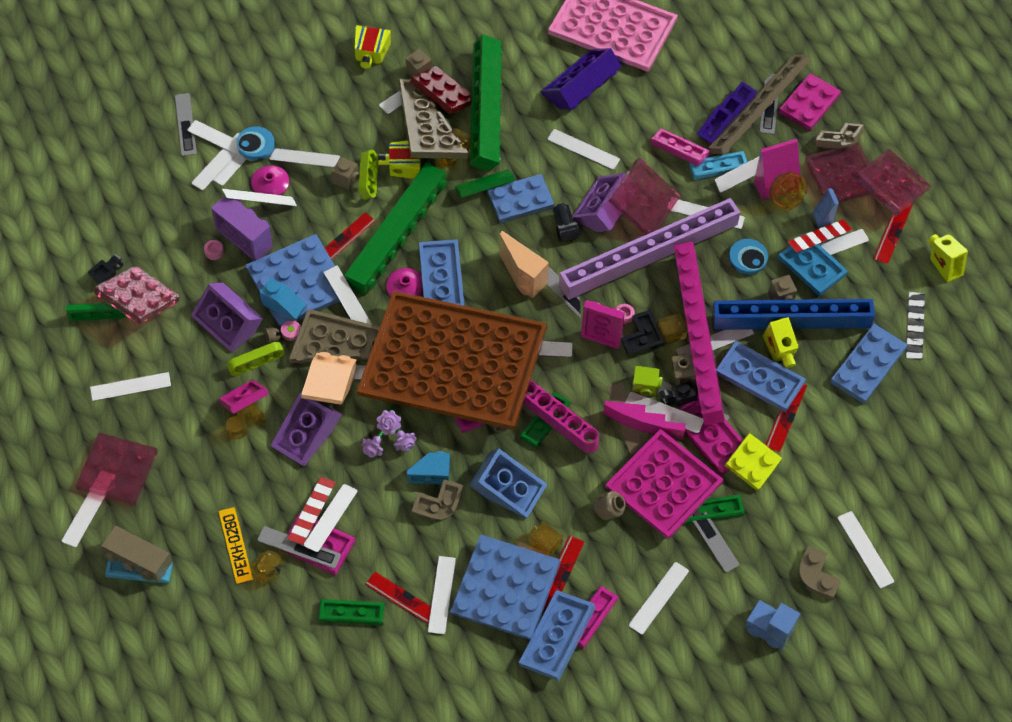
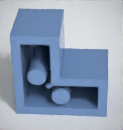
(772, 624)

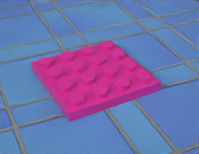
(664, 484)

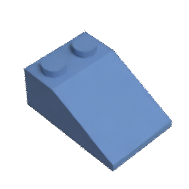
(508, 483)

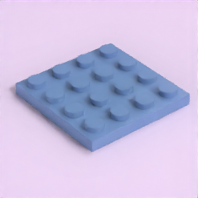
(302, 270)
(505, 587)

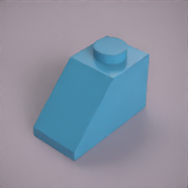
(281, 299)
(430, 469)

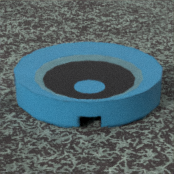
(255, 143)
(748, 256)

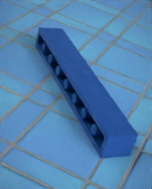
(801, 313)

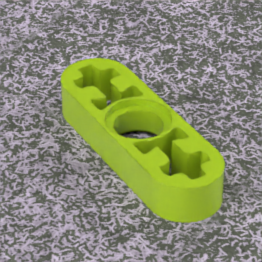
(368, 174)
(255, 358)

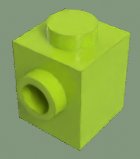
(646, 381)

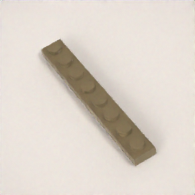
(758, 104)

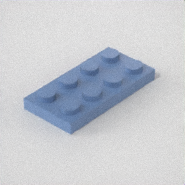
(441, 271)
(869, 363)
(760, 376)
(557, 635)

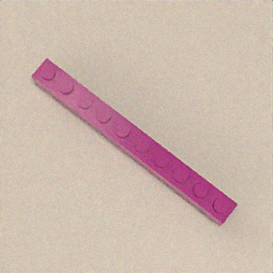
(699, 334)

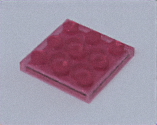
(838, 170)
(892, 182)
(644, 197)
(137, 294)
(116, 468)

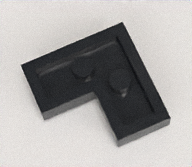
(647, 336)

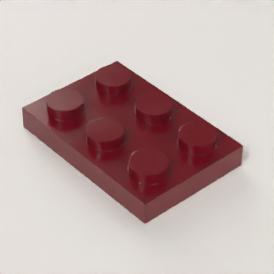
(442, 90)

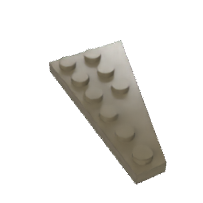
(426, 128)
(333, 335)

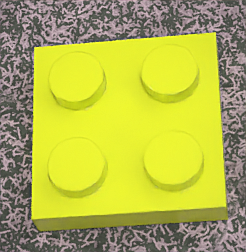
(753, 462)

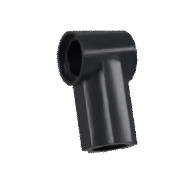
(566, 227)

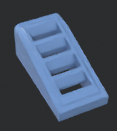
(826, 209)

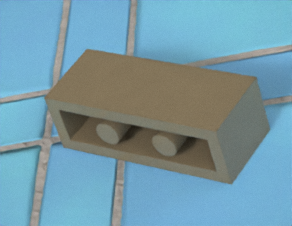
(136, 554)

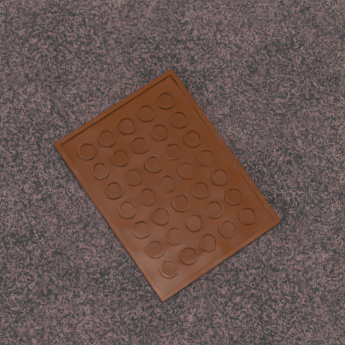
(453, 360)

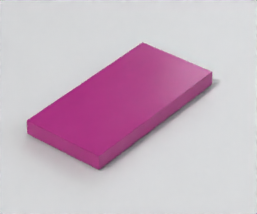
(714, 441)

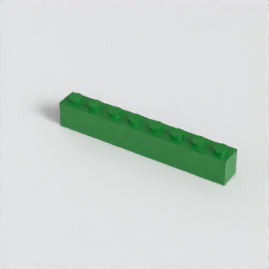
(486, 103)
(396, 229)

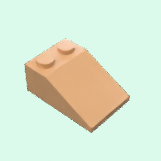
(525, 267)
(329, 378)

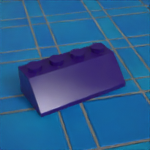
(581, 78)

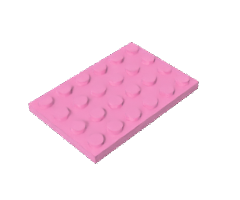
(626, 26)

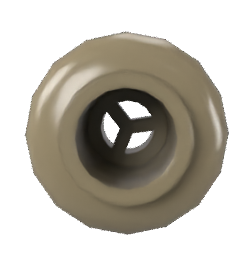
(609, 505)

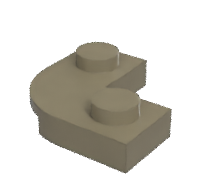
(846, 137)
(440, 507)
(813, 577)

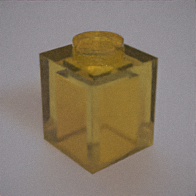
(673, 328)
(545, 539)

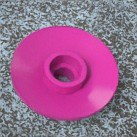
(276, 185)
(396, 279)

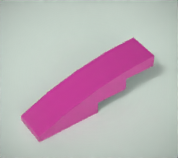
(636, 417)

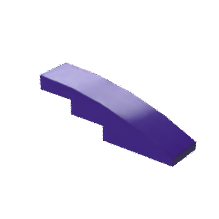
(727, 112)

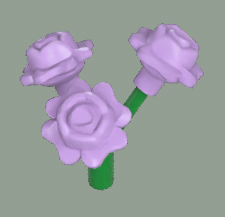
(388, 424)

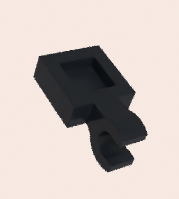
(106, 270)
(680, 393)

